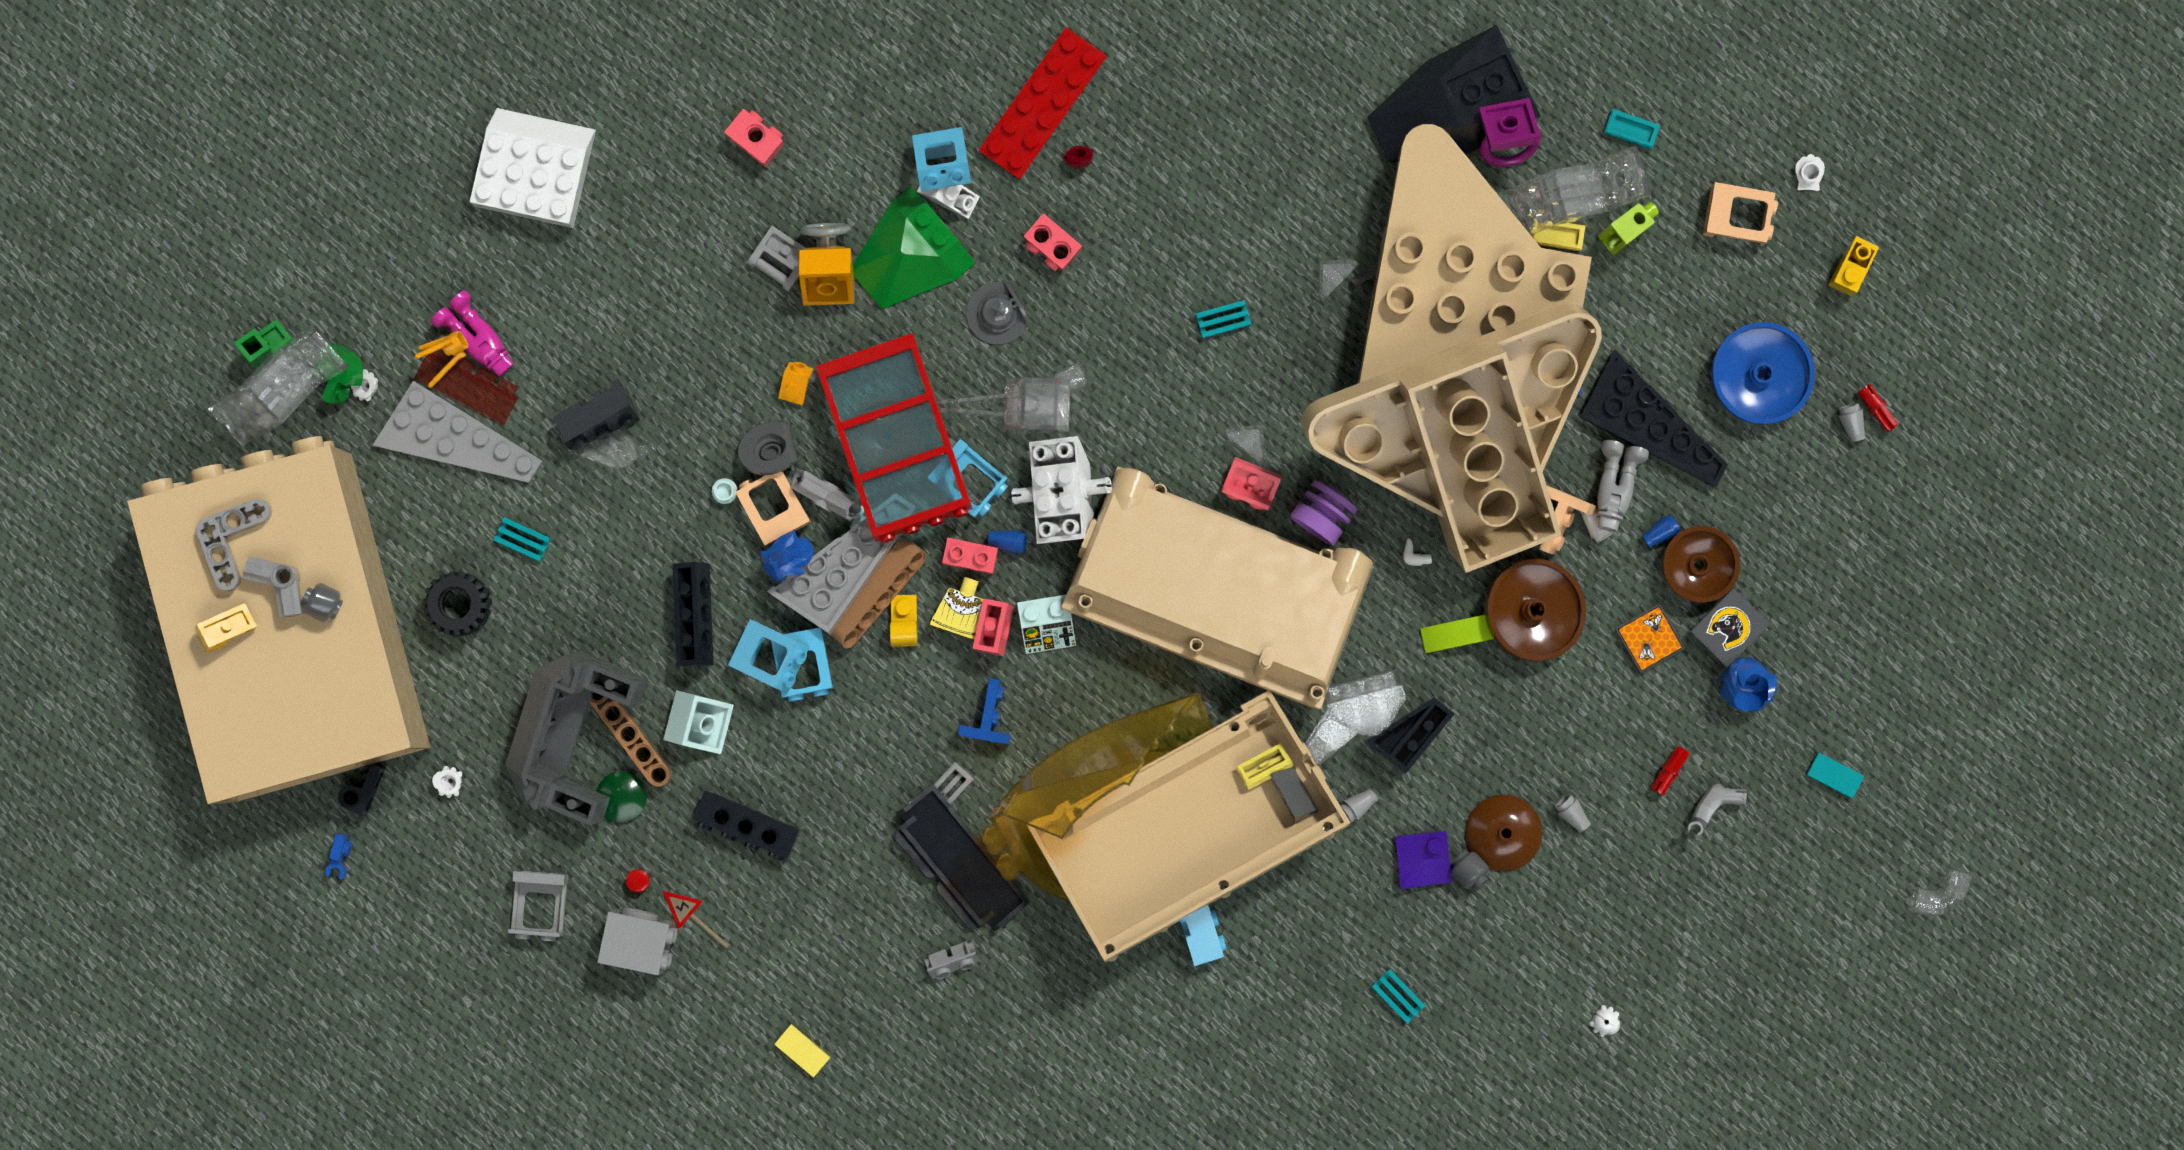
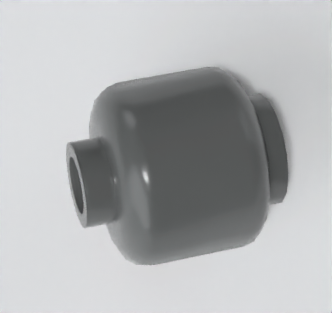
(322, 602)
(1470, 870)

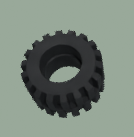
(435, 604)

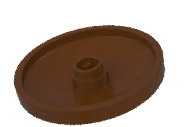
(1556, 603)

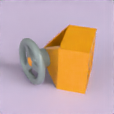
(826, 269)

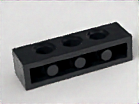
(693, 614)
(712, 803)

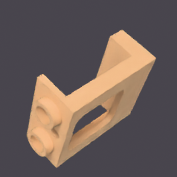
(1720, 207)
(791, 519)

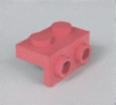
(1251, 484)

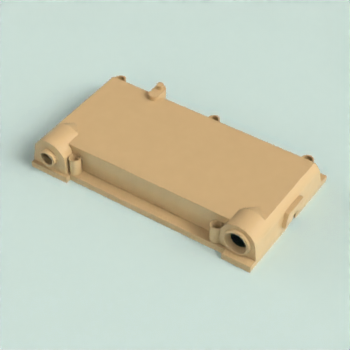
(1219, 584)
(1187, 831)

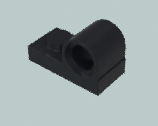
(371, 778)

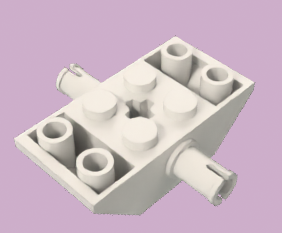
(1057, 466)

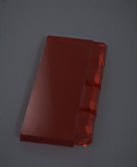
(472, 390)

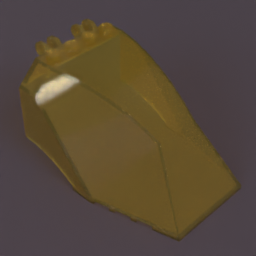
(1080, 775)

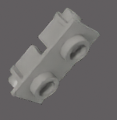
(963, 958)

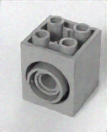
(637, 941)

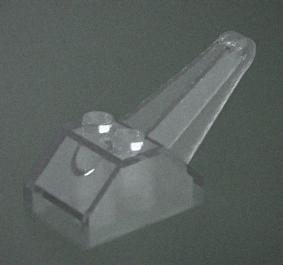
(1030, 405)
(1356, 708)

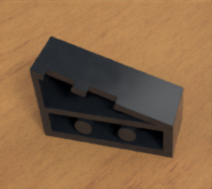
(597, 417)
(1411, 734)

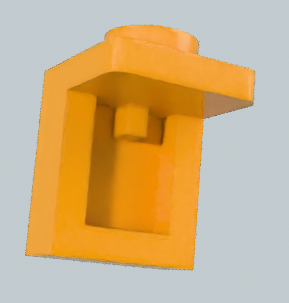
(795, 382)

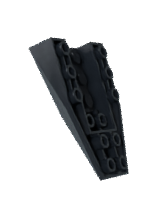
(1449, 94)

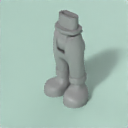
(1613, 499)

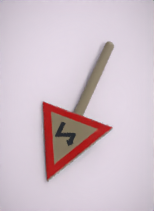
(683, 909)

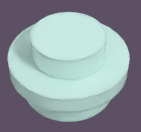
(724, 491)

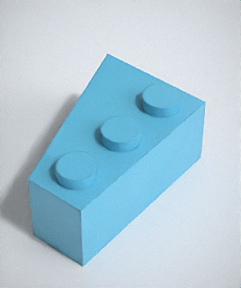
(1202, 936)

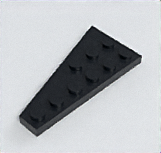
(1643, 418)

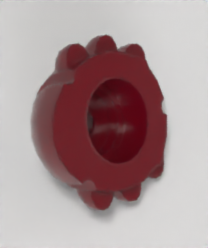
(1079, 157)

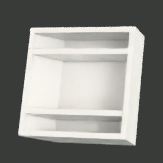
(532, 167)

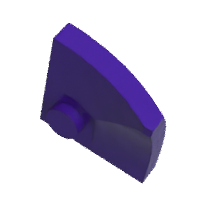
(1423, 859)

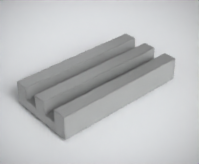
(962, 772)

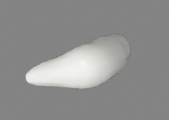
(1414, 559)

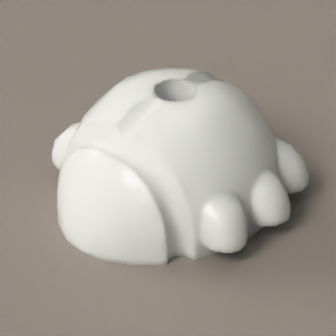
(364, 391)
(441, 781)
(1599, 1018)

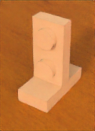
(1564, 516)

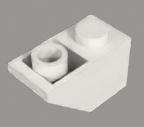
(953, 198)

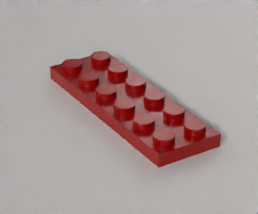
(1042, 103)

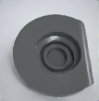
(994, 314)
(768, 448)

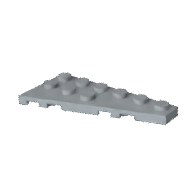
(441, 432)
(833, 577)

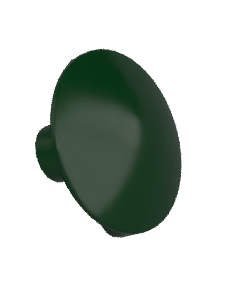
(626, 796)

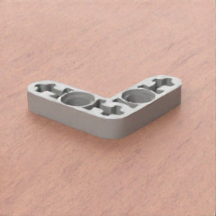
(222, 531)

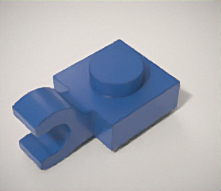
(340, 848)

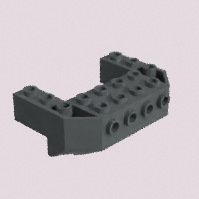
(552, 727)

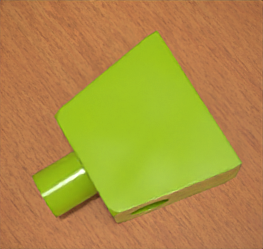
(1628, 227)

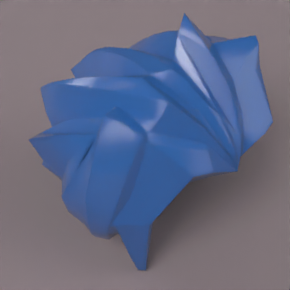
(787, 556)
(1747, 685)

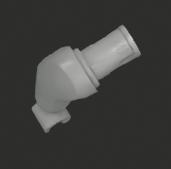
(1710, 802)

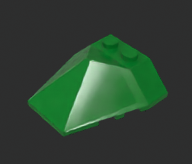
(909, 253)

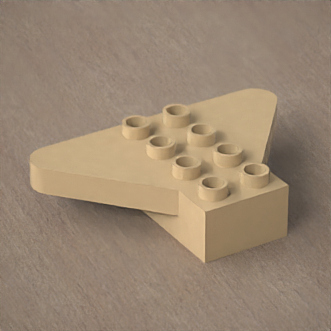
(1455, 260)
(1468, 430)

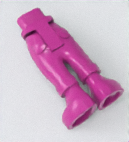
(483, 347)

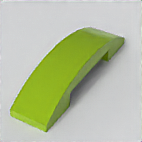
(1455, 634)

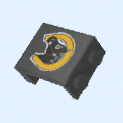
(1729, 628)

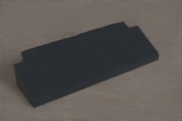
(953, 855)

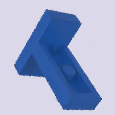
(989, 718)

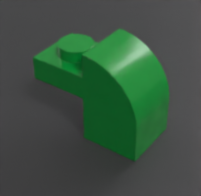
(257, 345)
(339, 387)

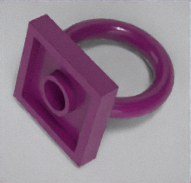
(1509, 127)

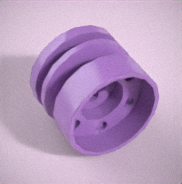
(1323, 513)

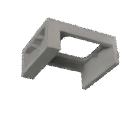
(539, 883)

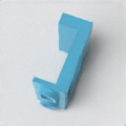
(939, 145)
(965, 456)
(815, 640)
(749, 647)

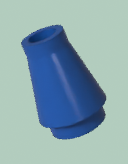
(1662, 531)
(1010, 541)

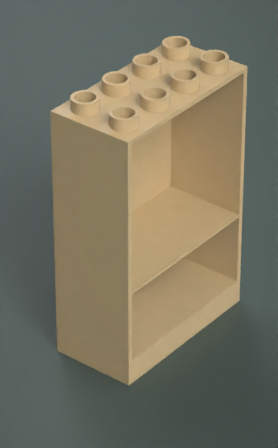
(296, 690)

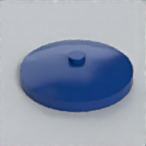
(1763, 373)

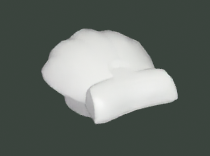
(1809, 172)

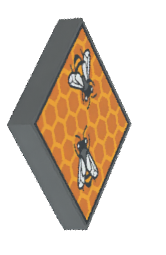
(1649, 638)

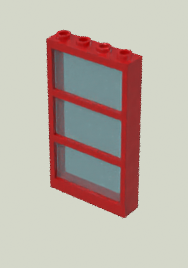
(894, 438)

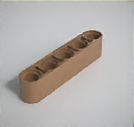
(879, 591)
(632, 747)

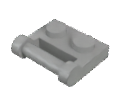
(783, 250)

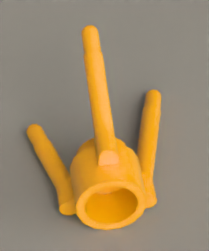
(453, 344)

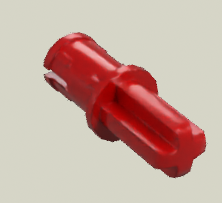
(1877, 407)
(1670, 770)

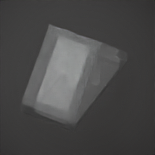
(1332, 274)
(1250, 440)

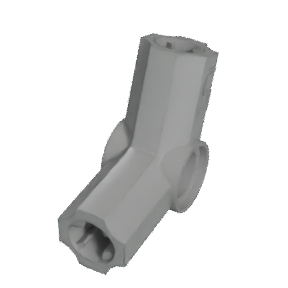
(826, 495)
(269, 573)

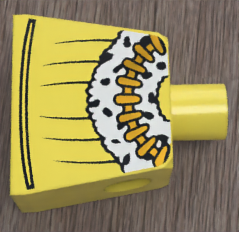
(959, 610)

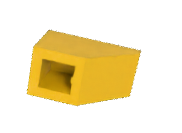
(1853, 266)

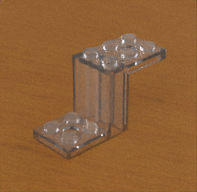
(1578, 191)
(277, 387)

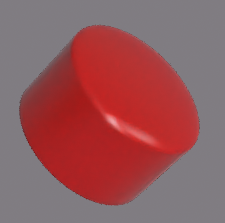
(638, 880)

